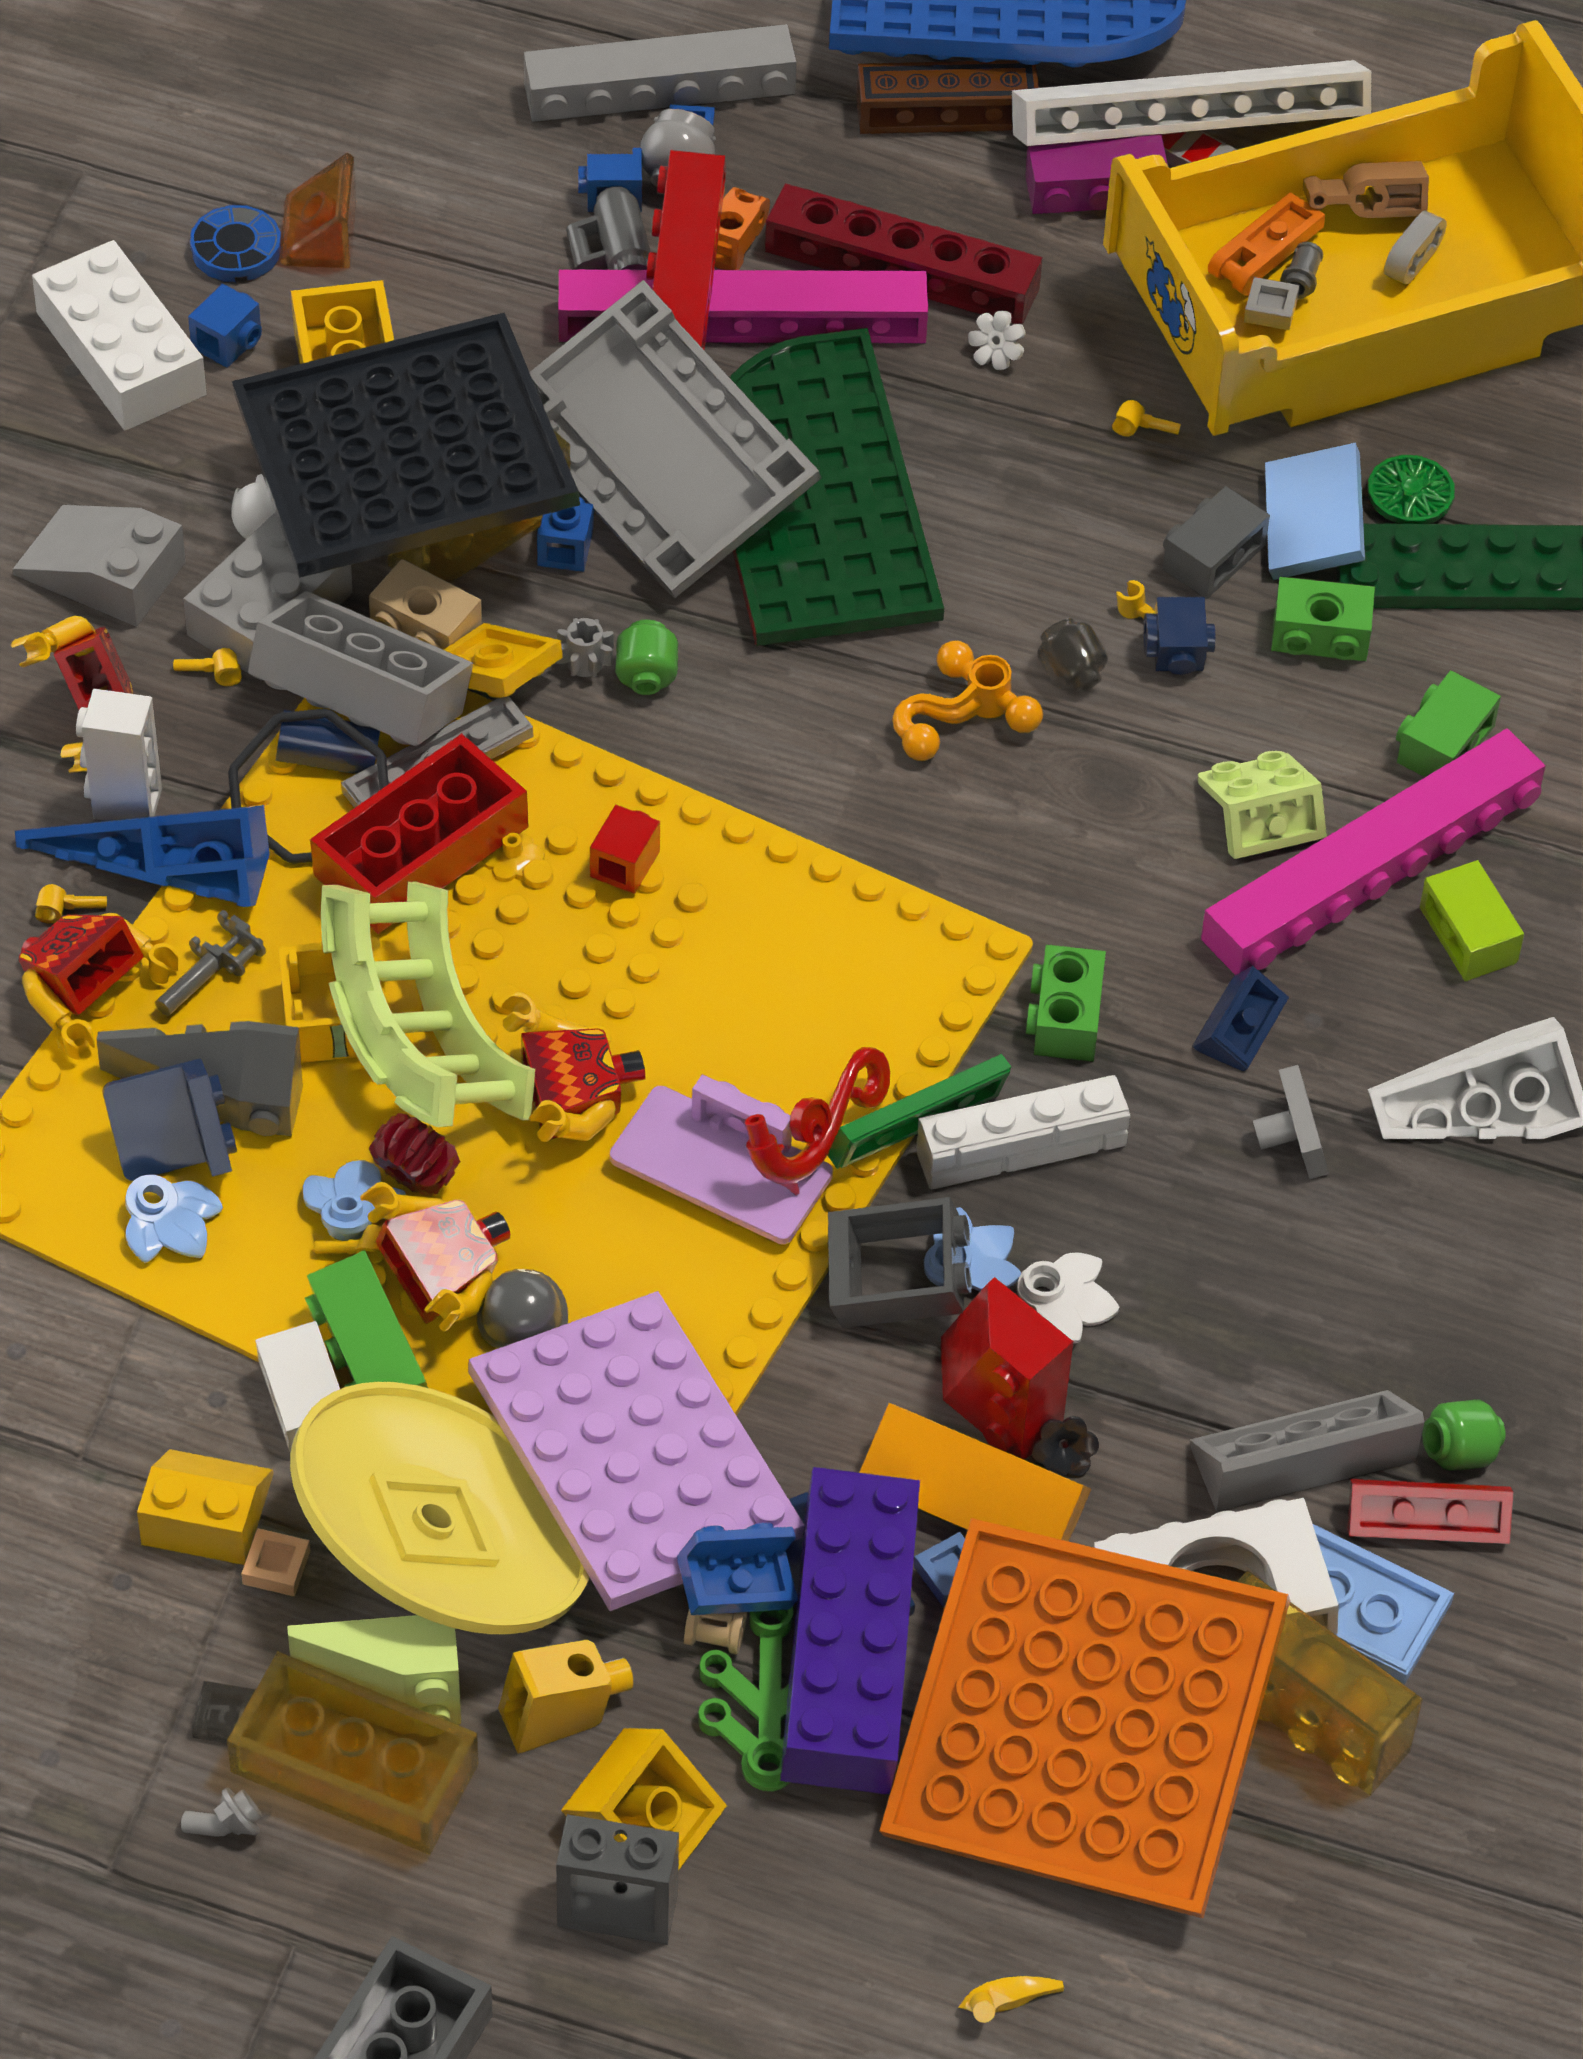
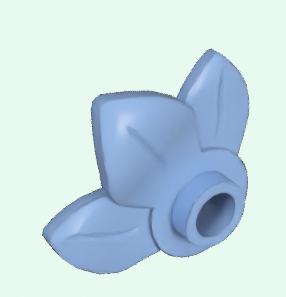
(340, 1200)
(171, 1223)
(984, 1255)

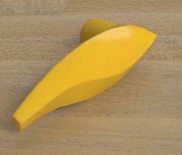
(1007, 1994)

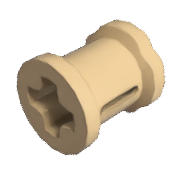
(716, 1629)

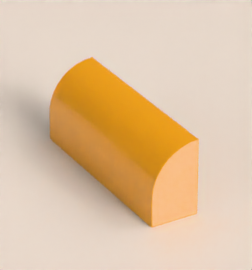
(973, 1479)

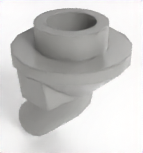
(234, 1814)

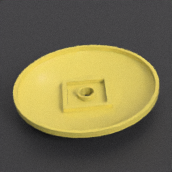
(433, 1509)

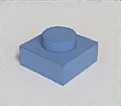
(939, 1565)

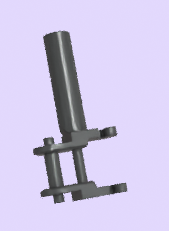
(211, 960)

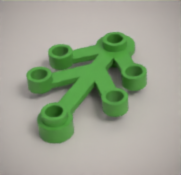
(765, 1705)

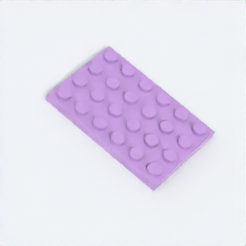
(628, 1443)

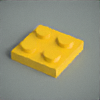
(505, 657)

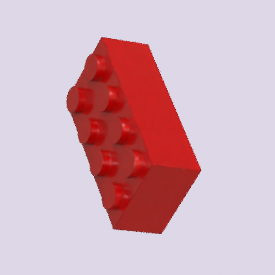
(422, 826)

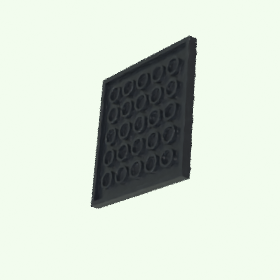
(404, 444)

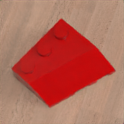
(1005, 1369)

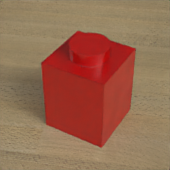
(625, 848)

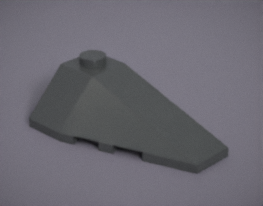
(253, 1061)

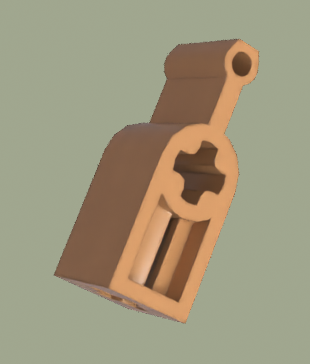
(1396, 189)

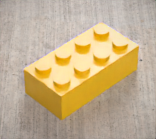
(339, 319)

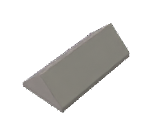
(1308, 1449)

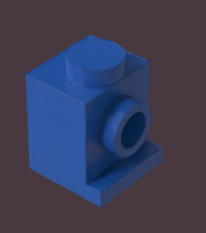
(611, 171)
(566, 527)

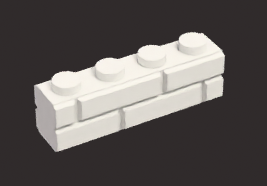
(1022, 1132)

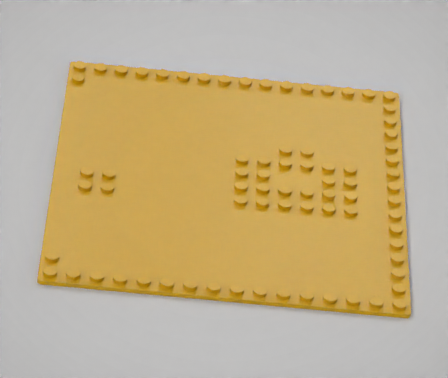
(726, 963)

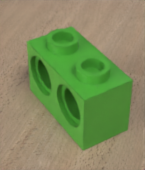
(1066, 1002)

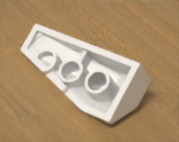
(1498, 1088)

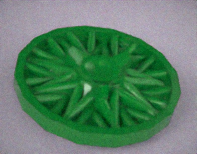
(1411, 490)

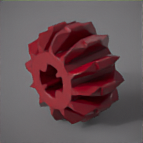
(414, 1154)

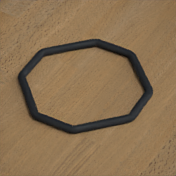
(300, 716)

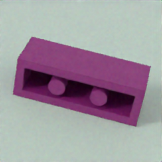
(1078, 173)

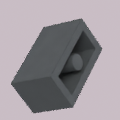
(1215, 541)

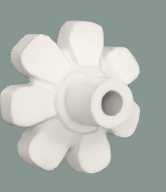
(997, 340)

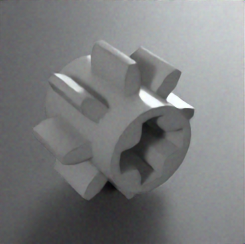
(586, 647)

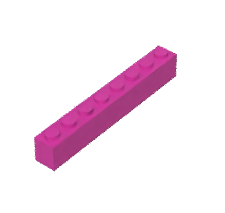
(771, 303)
(1373, 853)

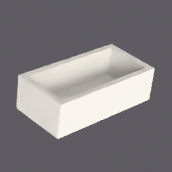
(119, 335)

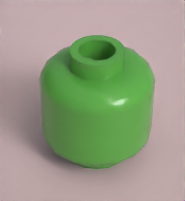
(647, 656)
(1463, 1435)

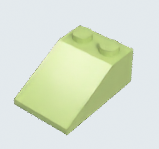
(390, 1655)

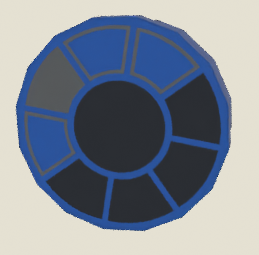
(235, 243)

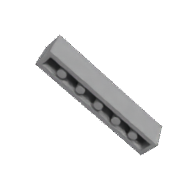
(659, 72)

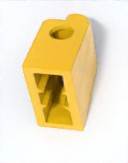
(558, 1692)

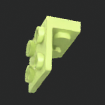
(1266, 803)

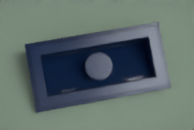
(1241, 1019)

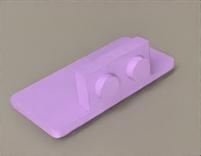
(702, 1156)

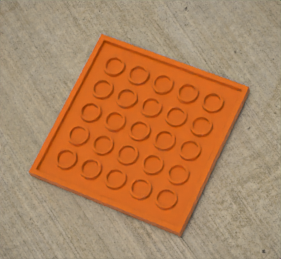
(1086, 1717)

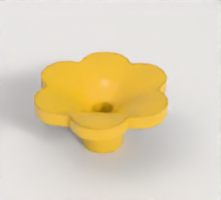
(513, 856)

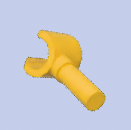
(1132, 415)
(1135, 604)
(223, 664)
(53, 900)
(351, 1247)

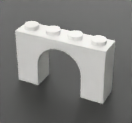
(1268, 1541)

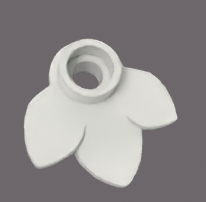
(1073, 1295)

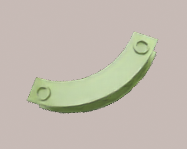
(421, 1084)

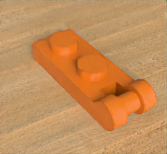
(1266, 242)

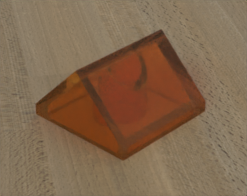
(321, 218)

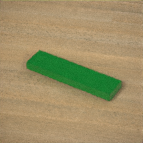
(901, 1118)

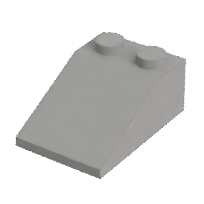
(106, 558)

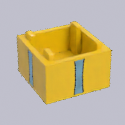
(309, 1001)

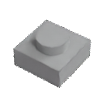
(1271, 303)

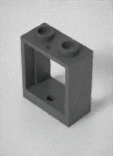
(889, 1222)
(596, 1867)

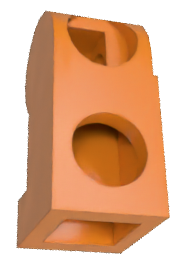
(740, 223)

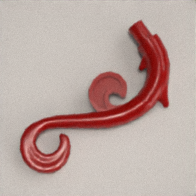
(817, 1122)

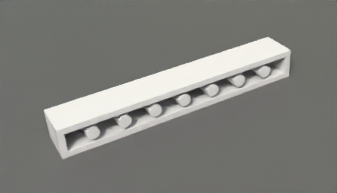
(1191, 102)

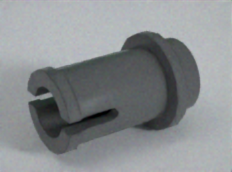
(1304, 268)

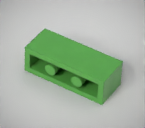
(361, 1323)

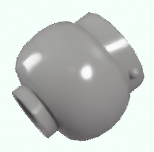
(675, 131)

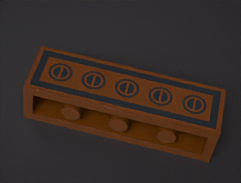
(940, 95)

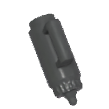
(620, 230)

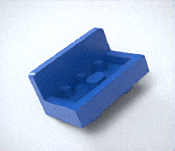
(738, 1569)

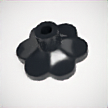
(1067, 1456)

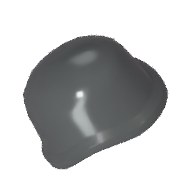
(520, 1307)

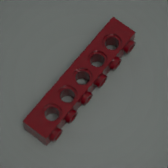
(855, 237)

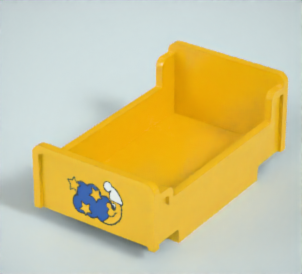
(1502, 280)

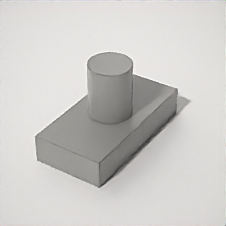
(1294, 1124)

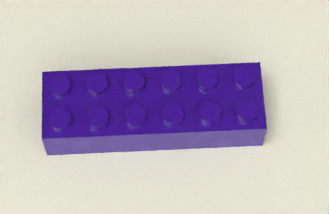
(850, 1631)

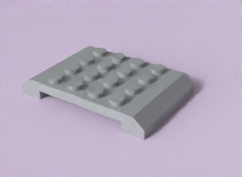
(666, 440)

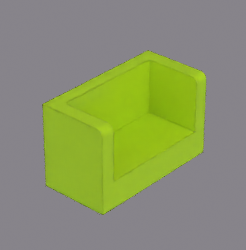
(1471, 920)

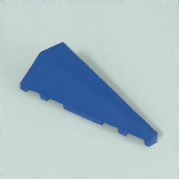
(201, 851)

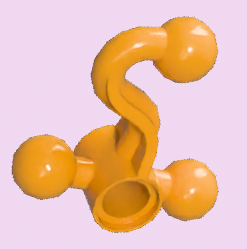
(956, 661)

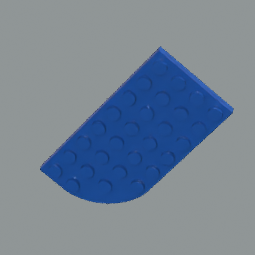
(1005, 29)

